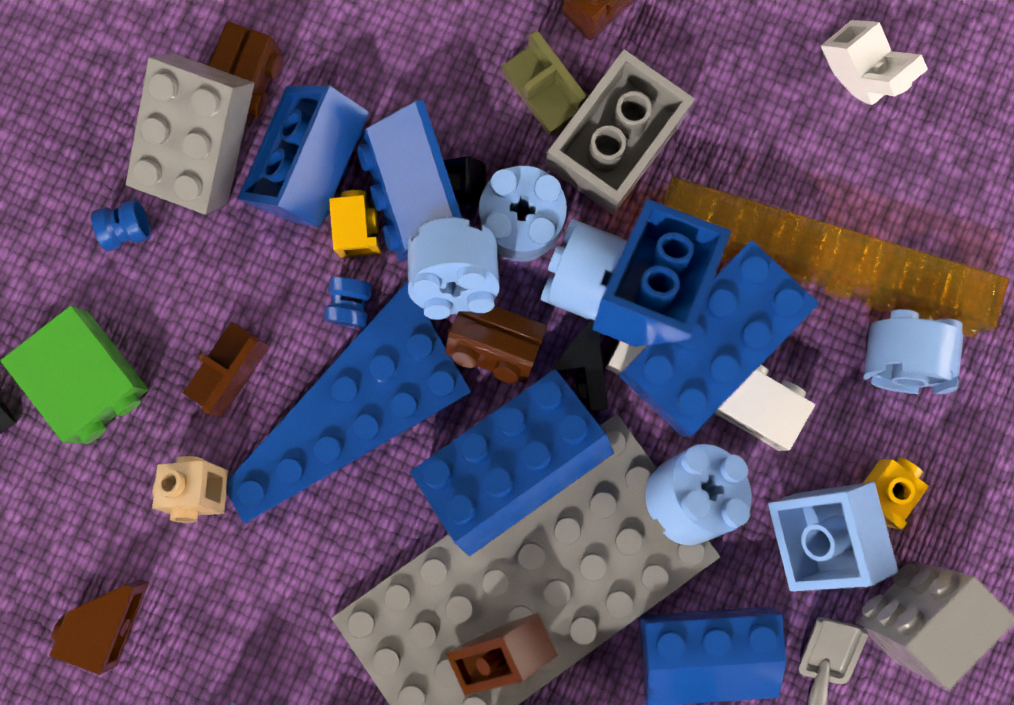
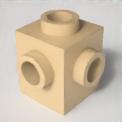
(189, 489)

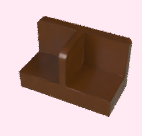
(225, 370)

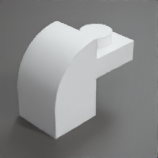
(867, 65)

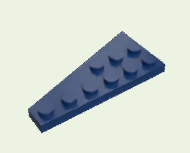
(367, 397)

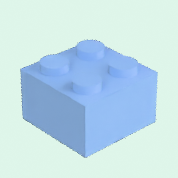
(833, 538)

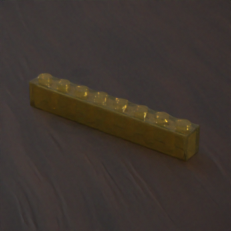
(849, 261)

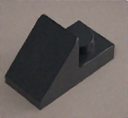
(585, 356)

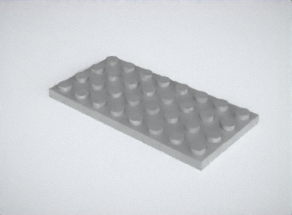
(578, 561)

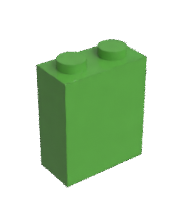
(75, 376)

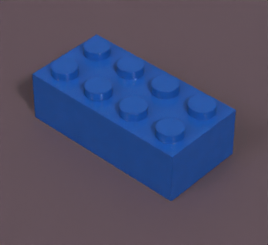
(740, 325)
(512, 462)

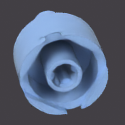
(527, 189)
(453, 268)
(582, 269)
(914, 353)
(699, 494)

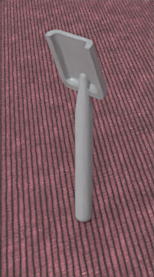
(830, 656)

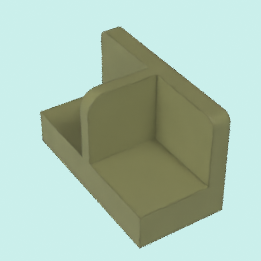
(544, 84)

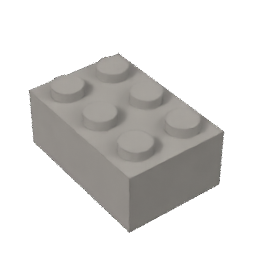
(188, 132)
(618, 132)
(935, 622)

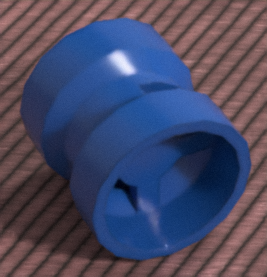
(121, 225)
(344, 311)

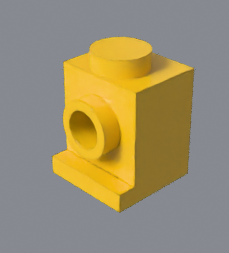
(353, 225)
(886, 475)

